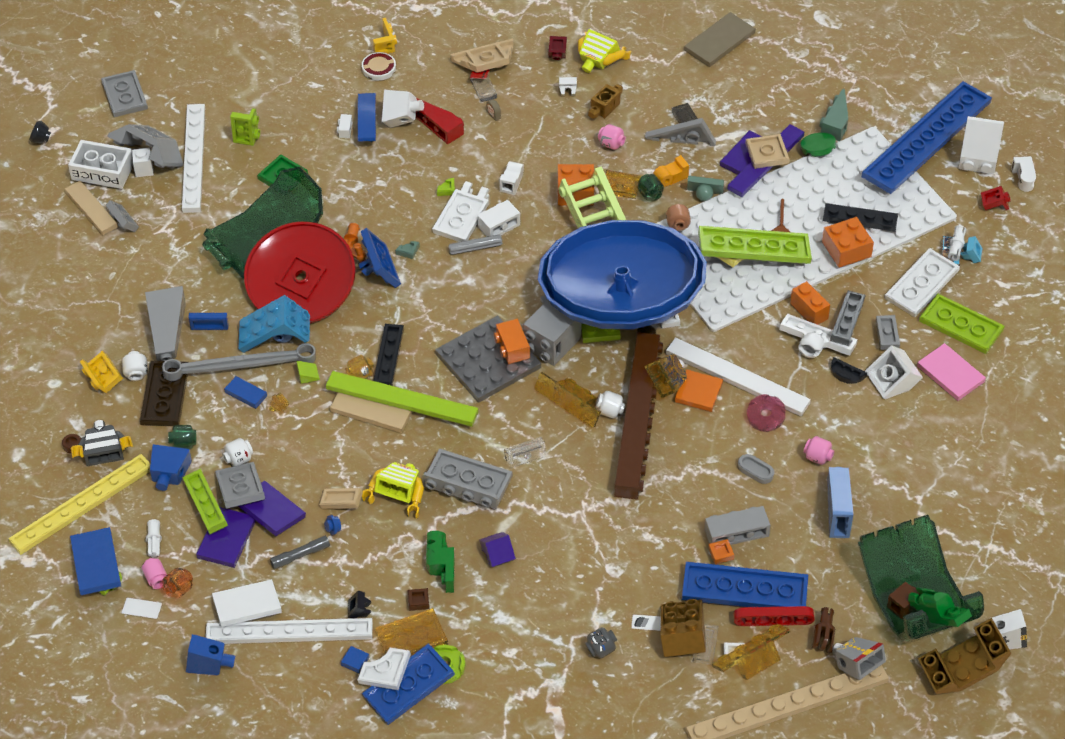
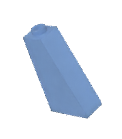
(839, 502)

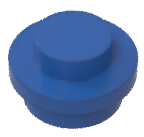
(332, 524)

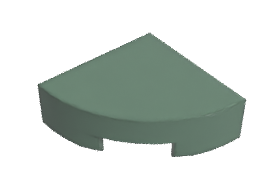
(408, 250)

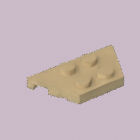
(485, 57)

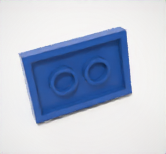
(378, 259)

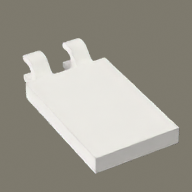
(461, 213)

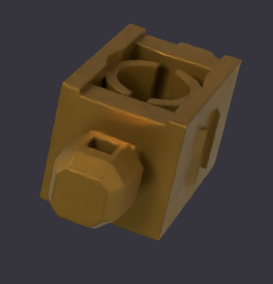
(605, 101)

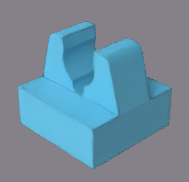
(972, 250)

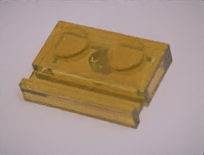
(623, 183)

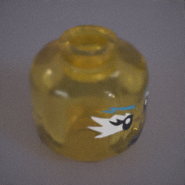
(360, 367)

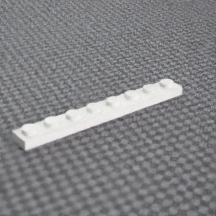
(193, 158)

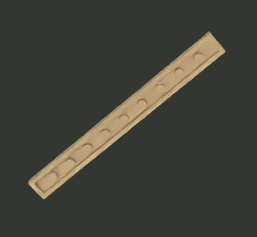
(785, 705)

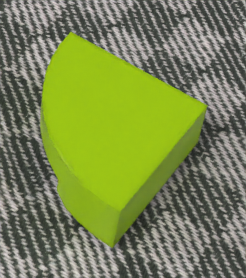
(446, 188)

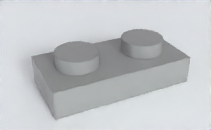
(125, 220)
(887, 331)

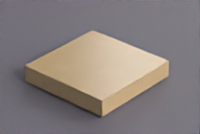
(767, 151)

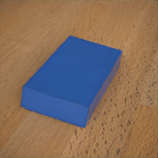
(208, 321)
(245, 392)

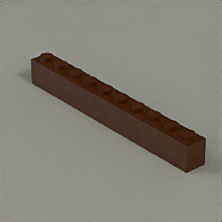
(637, 419)

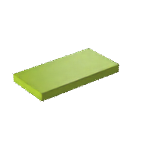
(961, 323)

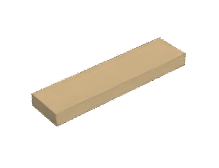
(91, 208)

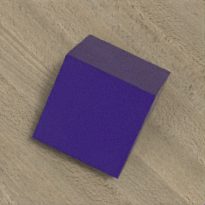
(497, 548)

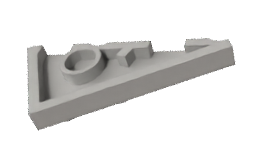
(686, 132)

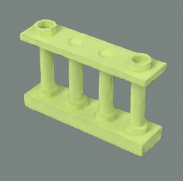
(605, 195)

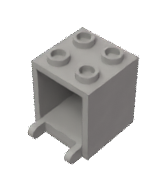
(551, 333)

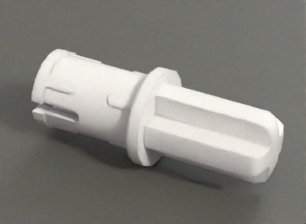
(153, 538)

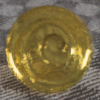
(278, 403)

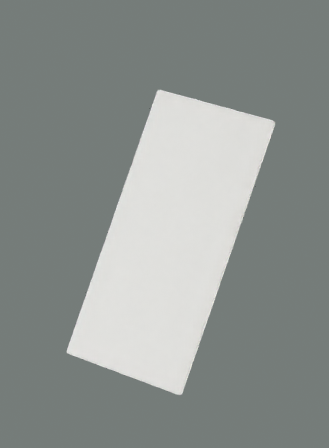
(805, 187)

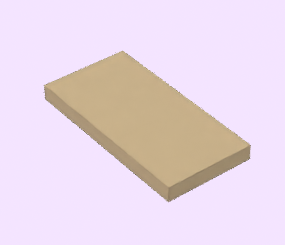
(371, 412)

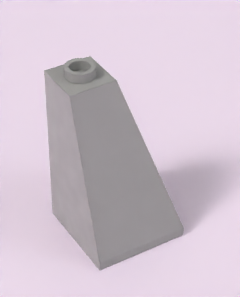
(166, 317)

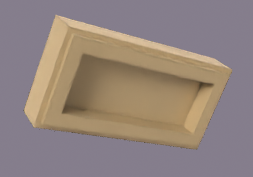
(341, 498)

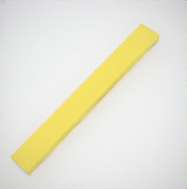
(80, 504)

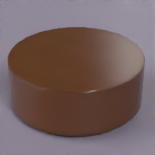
(69, 441)

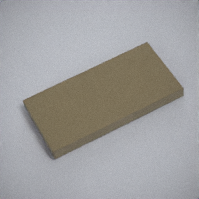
(719, 39)

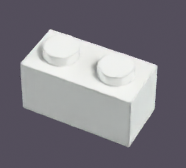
(345, 126)

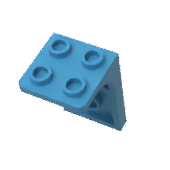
(274, 319)

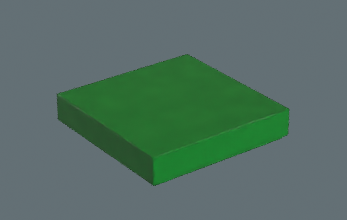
(271, 172)

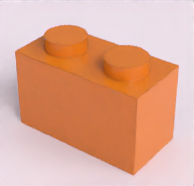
(810, 303)
(512, 341)

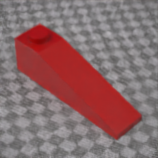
(441, 122)

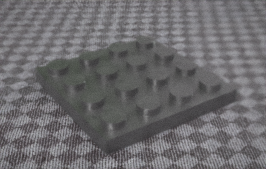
(478, 362)

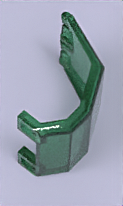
(916, 557)

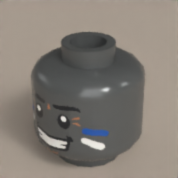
(601, 642)

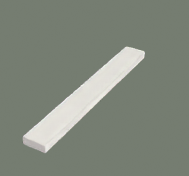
(736, 375)
(292, 631)

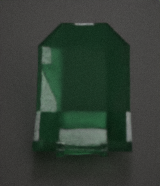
(288, 200)

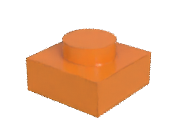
(721, 551)

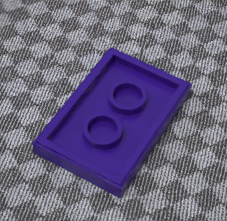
(738, 156)
(275, 511)
(227, 543)

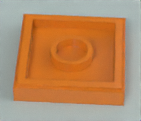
(699, 390)

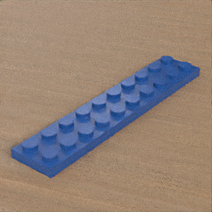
(926, 137)

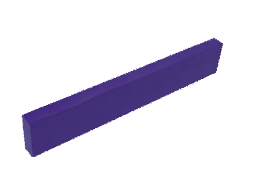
(749, 176)

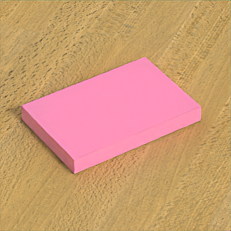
(951, 372)

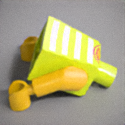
(599, 51)
(398, 483)

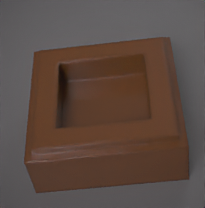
(418, 599)

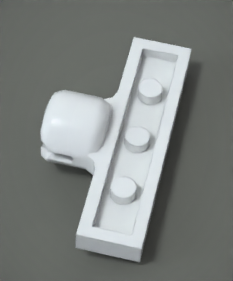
(813, 337)

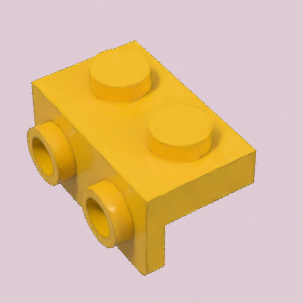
(102, 372)

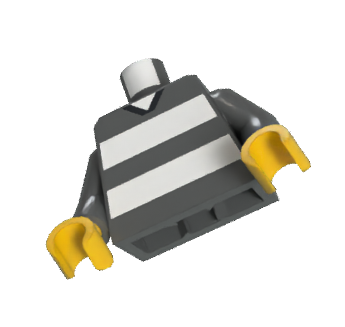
(101, 444)

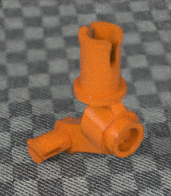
(352, 239)

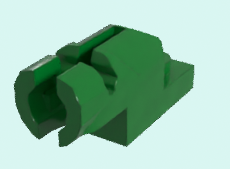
(440, 559)
(938, 607)

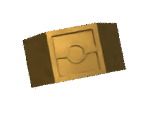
(968, 661)

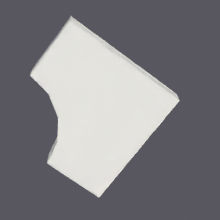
(386, 671)

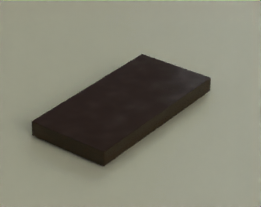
(162, 397)

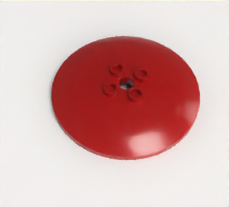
(297, 250)

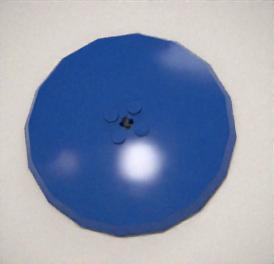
(622, 274)

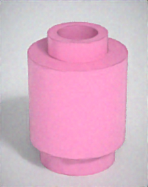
(154, 572)

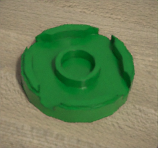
(818, 144)

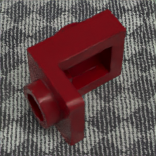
(557, 47)

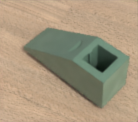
(836, 117)

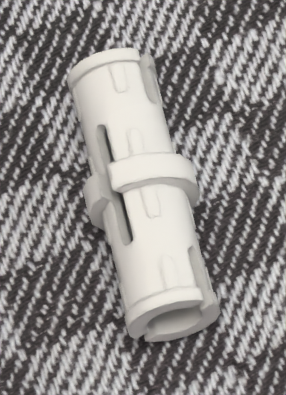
(957, 243)

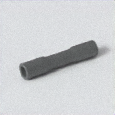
(312, 547)

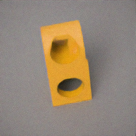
(673, 172)

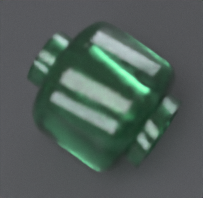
(650, 187)
(182, 436)

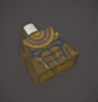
(667, 374)

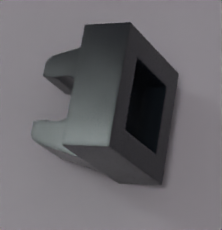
(357, 605)

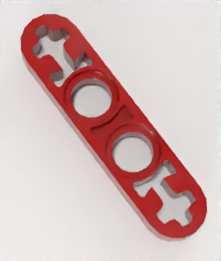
(774, 615)

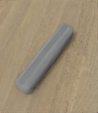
(475, 244)

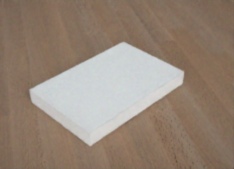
(246, 603)

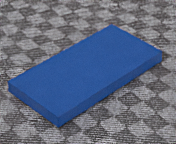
(95, 561)
(422, 676)

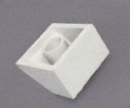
(893, 373)

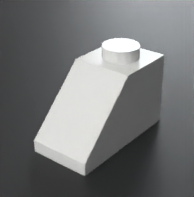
(142, 164)

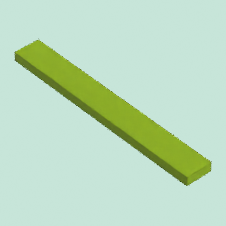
(402, 398)

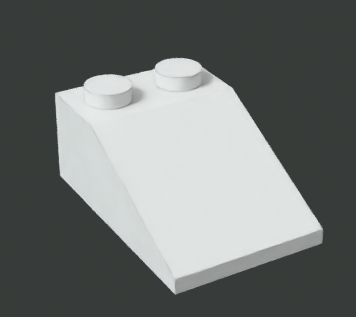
(981, 145)

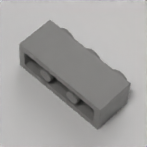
(738, 526)

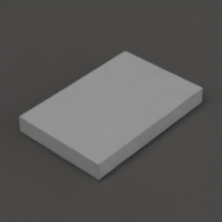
(124, 93)
(240, 485)

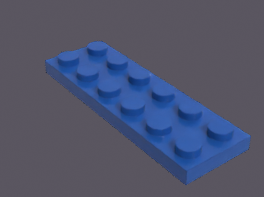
(743, 586)

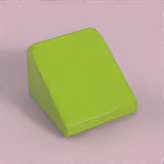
(307, 372)

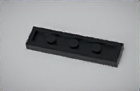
(389, 354)

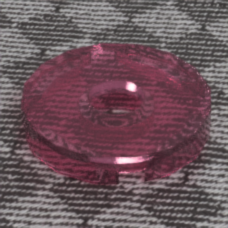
(770, 422)

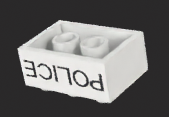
(101, 164)

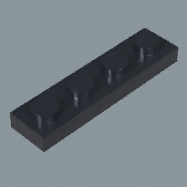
(868, 218)

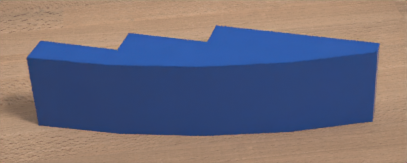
(367, 117)

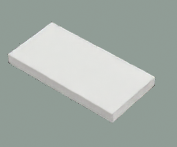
(922, 282)

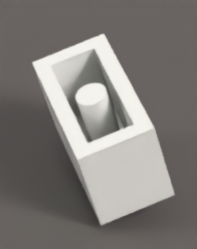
(499, 219)

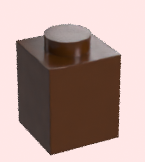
(898, 600)

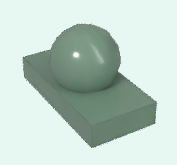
(705, 187)

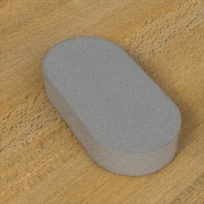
(755, 468)

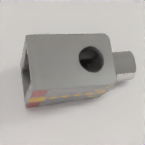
(859, 656)

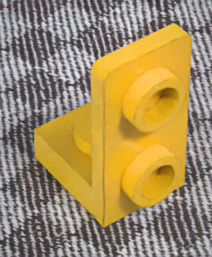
(387, 43)

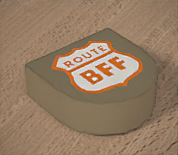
(493, 109)

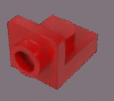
(995, 197)

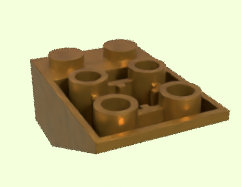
(682, 628)

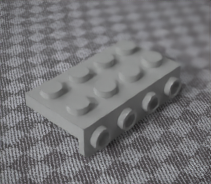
(467, 479)

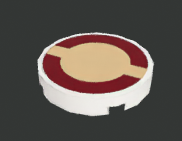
(378, 66)

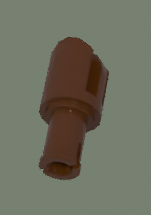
(824, 631)

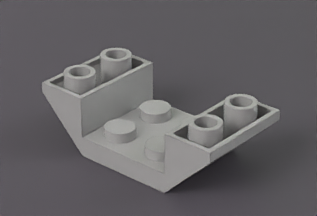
(164, 150)

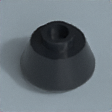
(40, 133)

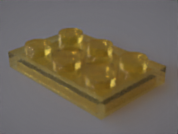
(412, 632)

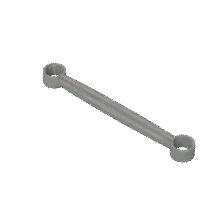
(238, 362)

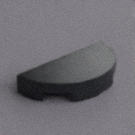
(846, 373)

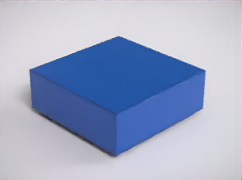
(354, 659)

